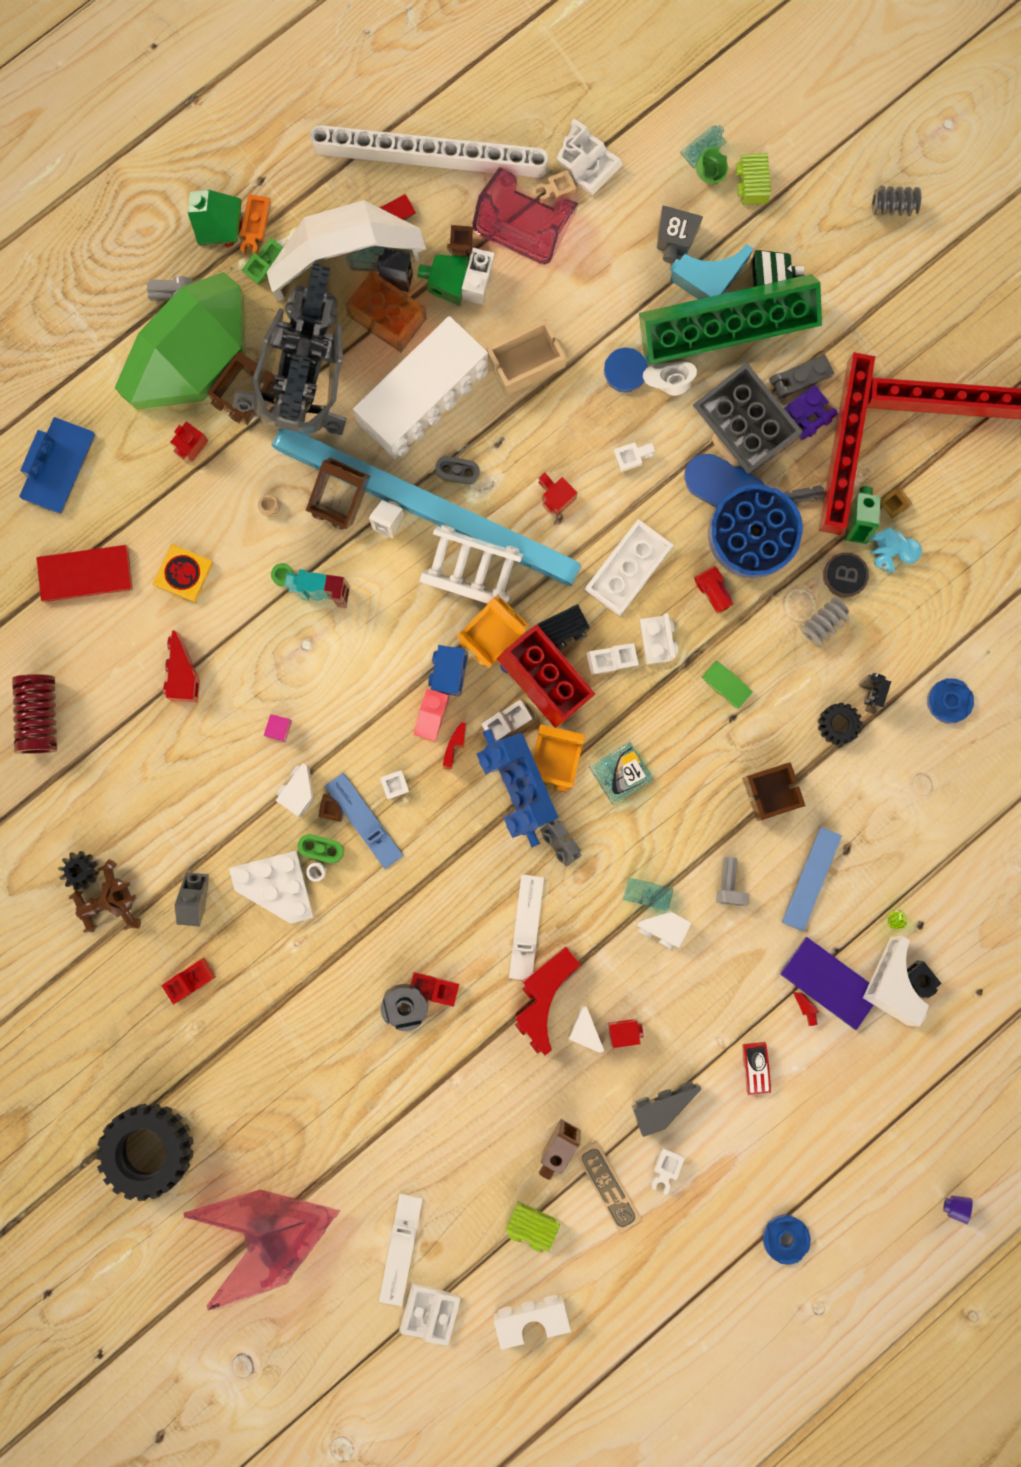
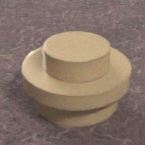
(269, 505)

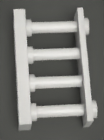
(455, 582)

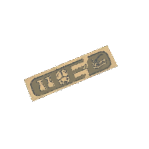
(608, 1187)

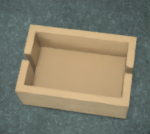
(526, 357)

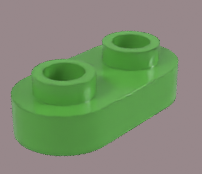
(320, 849)

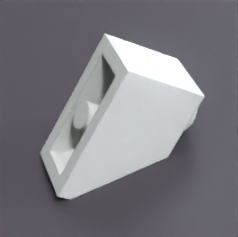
(387, 518)

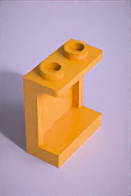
(492, 631)
(558, 756)

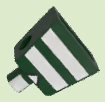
(773, 267)

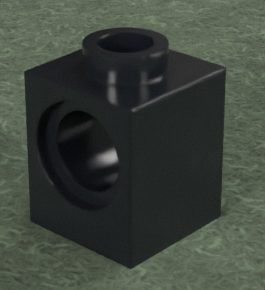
(932, 982)

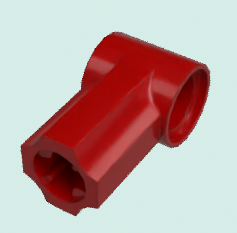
(711, 584)

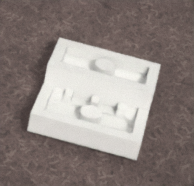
(430, 1314)

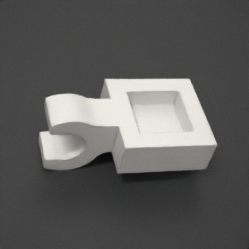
(630, 456)

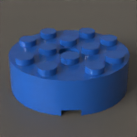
(742, 551)

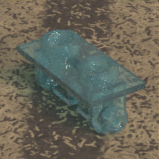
(710, 138)

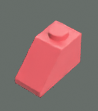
(431, 714)

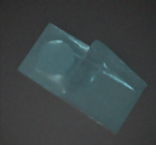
(365, 259)
(648, 894)

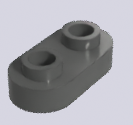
(458, 469)

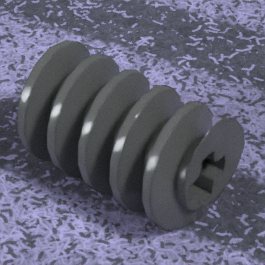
(896, 199)

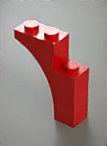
(543, 986)

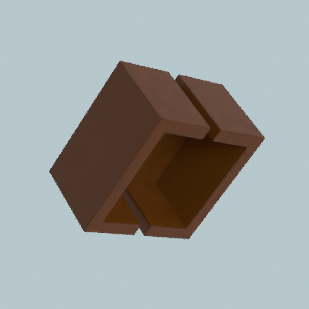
(772, 791)

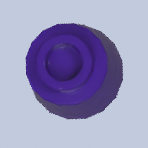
(958, 1208)

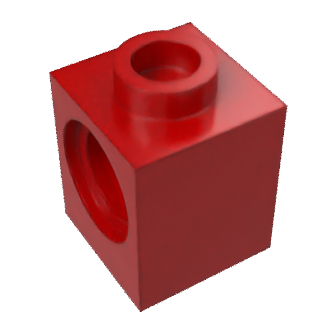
(625, 1033)

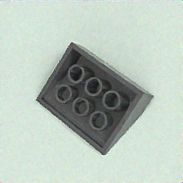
(748, 419)

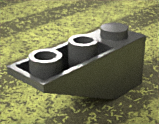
(659, 1112)

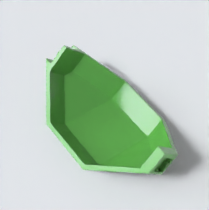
(185, 345)

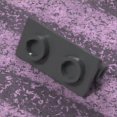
(553, 834)

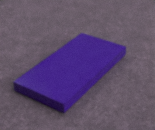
(828, 982)

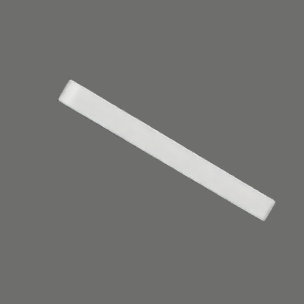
(421, 144)

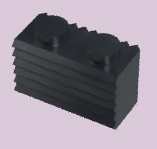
(396, 268)
(565, 626)

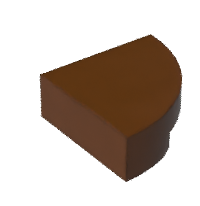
(330, 808)

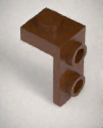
(460, 240)

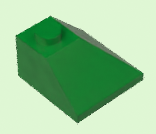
(214, 217)

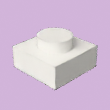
(394, 784)

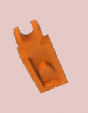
(254, 222)

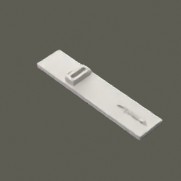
(526, 927)
(400, 1250)

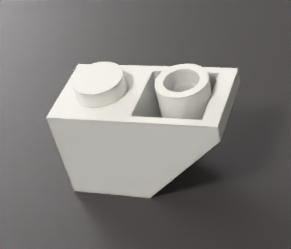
(477, 276)
(298, 793)
(667, 927)

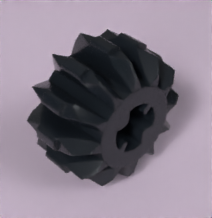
(79, 879)

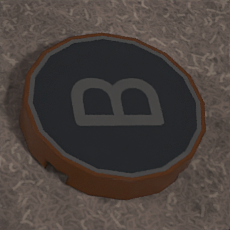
(846, 574)

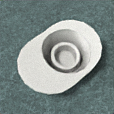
(671, 377)

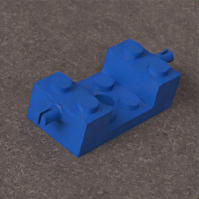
(517, 765)

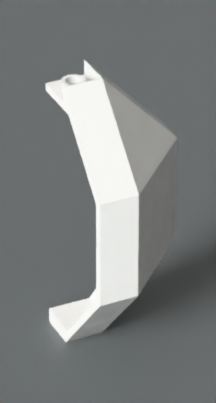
(339, 233)

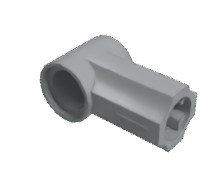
(165, 289)

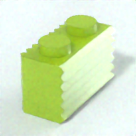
(754, 178)
(532, 1226)

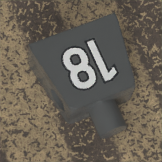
(676, 232)

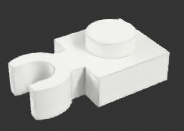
(668, 1166)

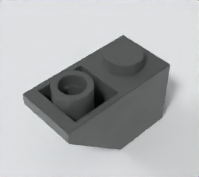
(191, 899)

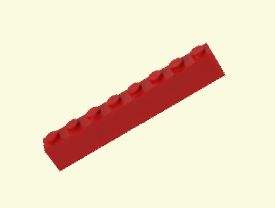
(945, 398)
(847, 443)

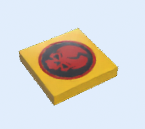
(183, 573)

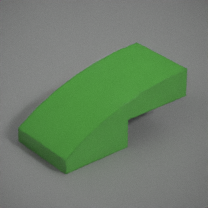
(259, 264)
(726, 684)

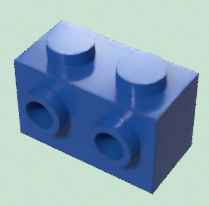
(448, 670)

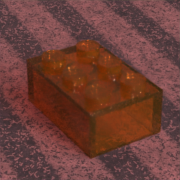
(386, 311)

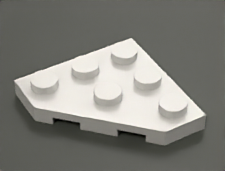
(275, 885)

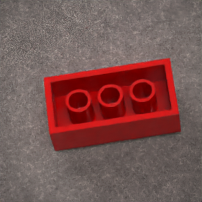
(545, 676)

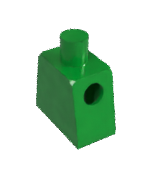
(445, 277)
(863, 516)

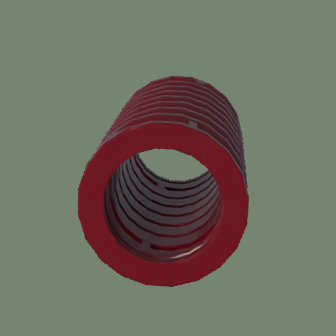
(42, 689)

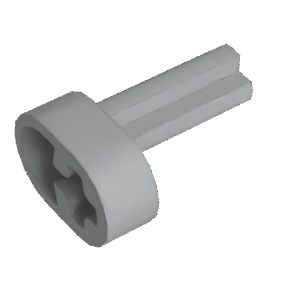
(727, 893)

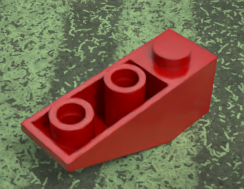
(182, 677)

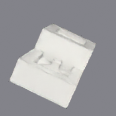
(612, 659)
(508, 720)

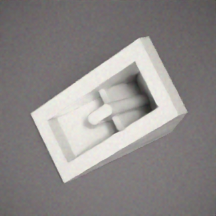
(585, 1032)

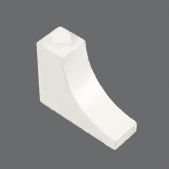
(891, 987)

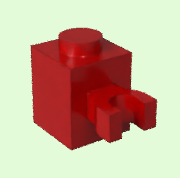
(188, 441)
(557, 495)

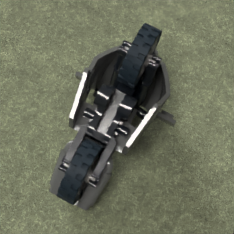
(303, 349)

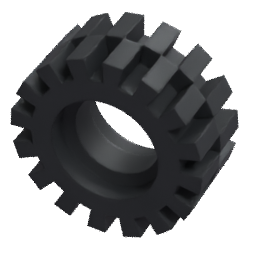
(853, 724)

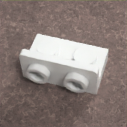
(658, 639)

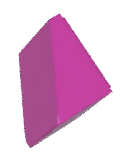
(278, 728)

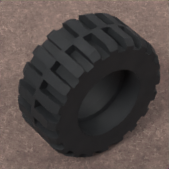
(119, 1169)

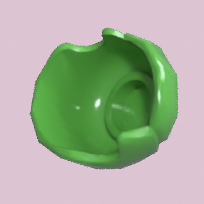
(712, 166)

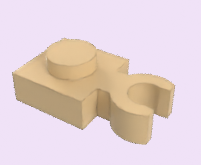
(558, 185)

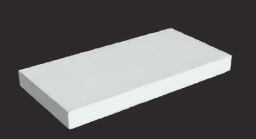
(628, 567)

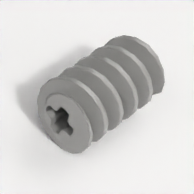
(825, 621)

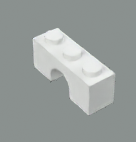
(549, 1313)

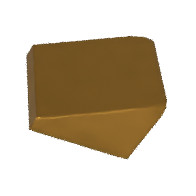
(895, 502)

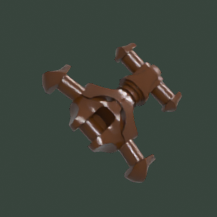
(114, 898)

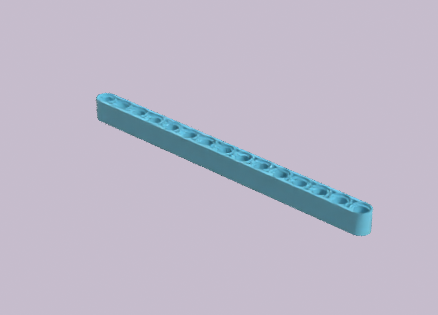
(431, 506)

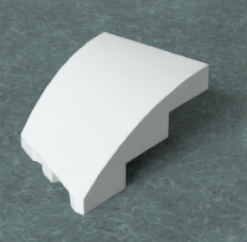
(587, 158)

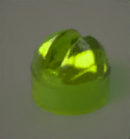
(896, 919)

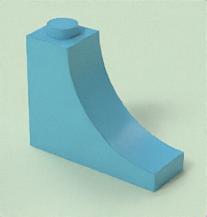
(708, 278)

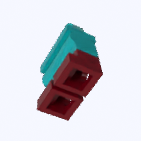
(319, 587)

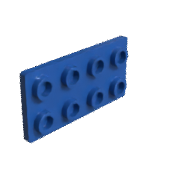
(55, 464)

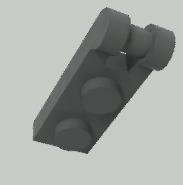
(802, 376)

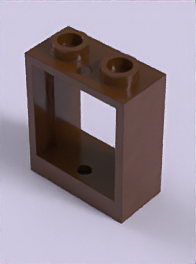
(238, 363)
(346, 473)

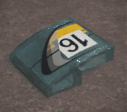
(621, 773)

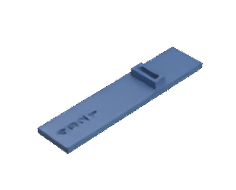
(364, 821)
(811, 878)

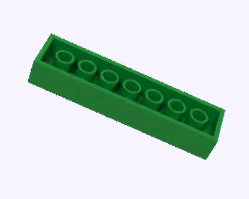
(731, 319)

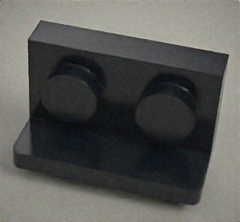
(879, 689)

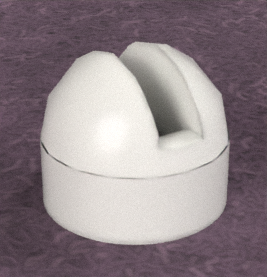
(313, 874)

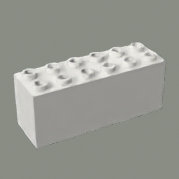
(422, 388)

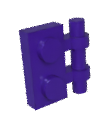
(805, 406)

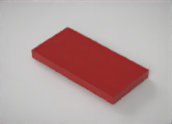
(84, 573)

